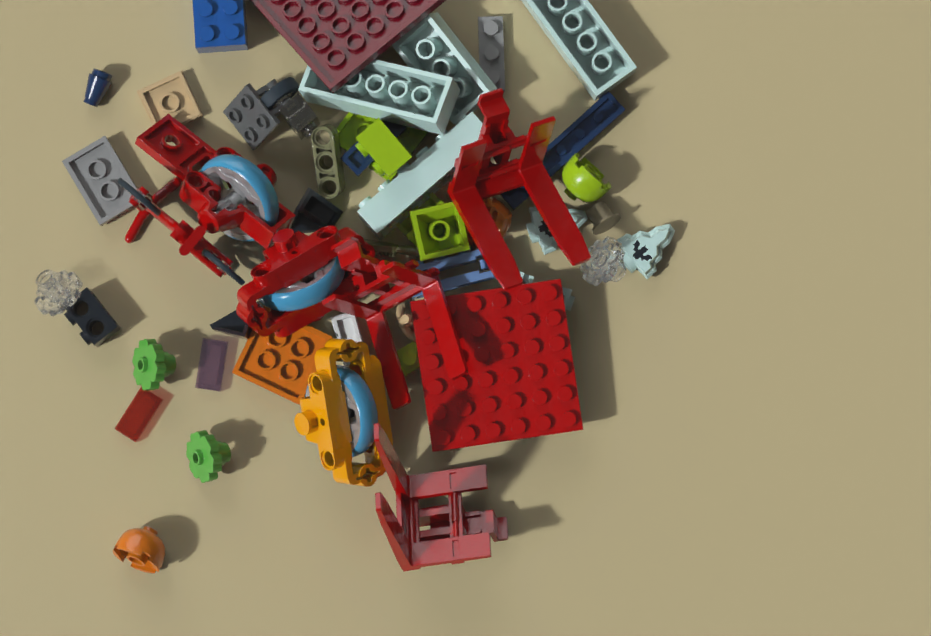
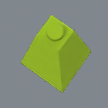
(439, 231)

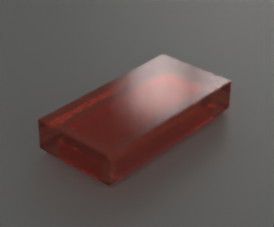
(139, 414)

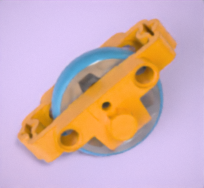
(342, 411)

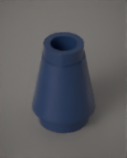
(97, 86)

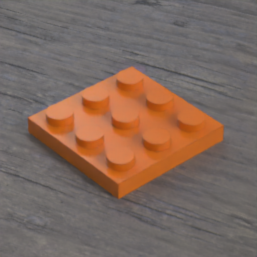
(281, 362)

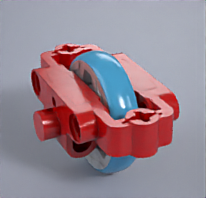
(295, 280)

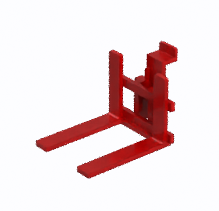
(374, 277)

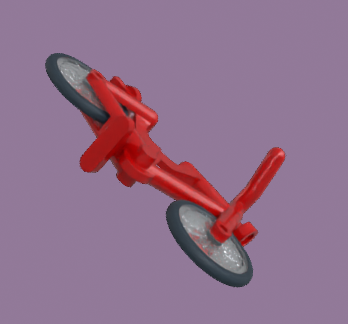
(189, 238)

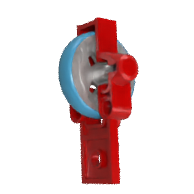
(222, 186)

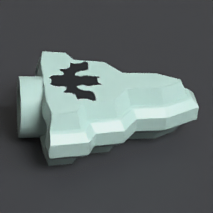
(540, 233)
(645, 249)

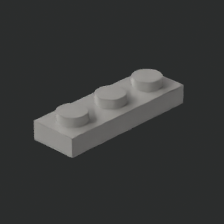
(492, 49)

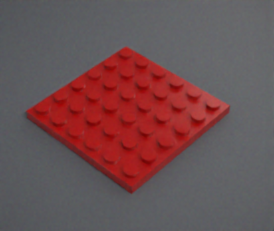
(516, 364)

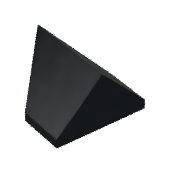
(314, 213)
(233, 326)

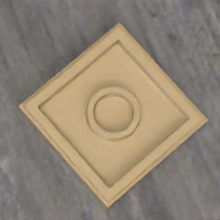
(170, 97)

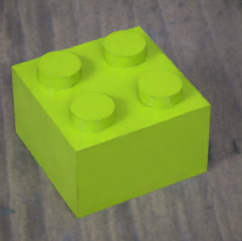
(382, 148)

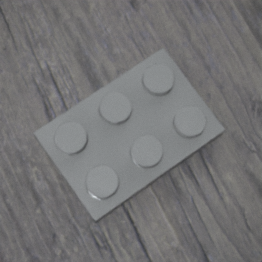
(96, 176)

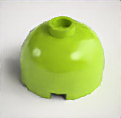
(583, 180)

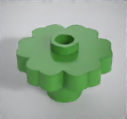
(152, 364)
(206, 455)

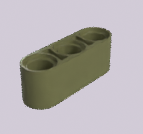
(325, 173)

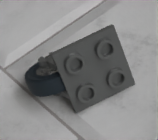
(256, 111)

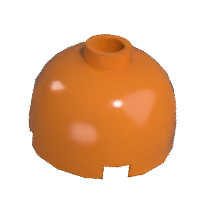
(141, 548)

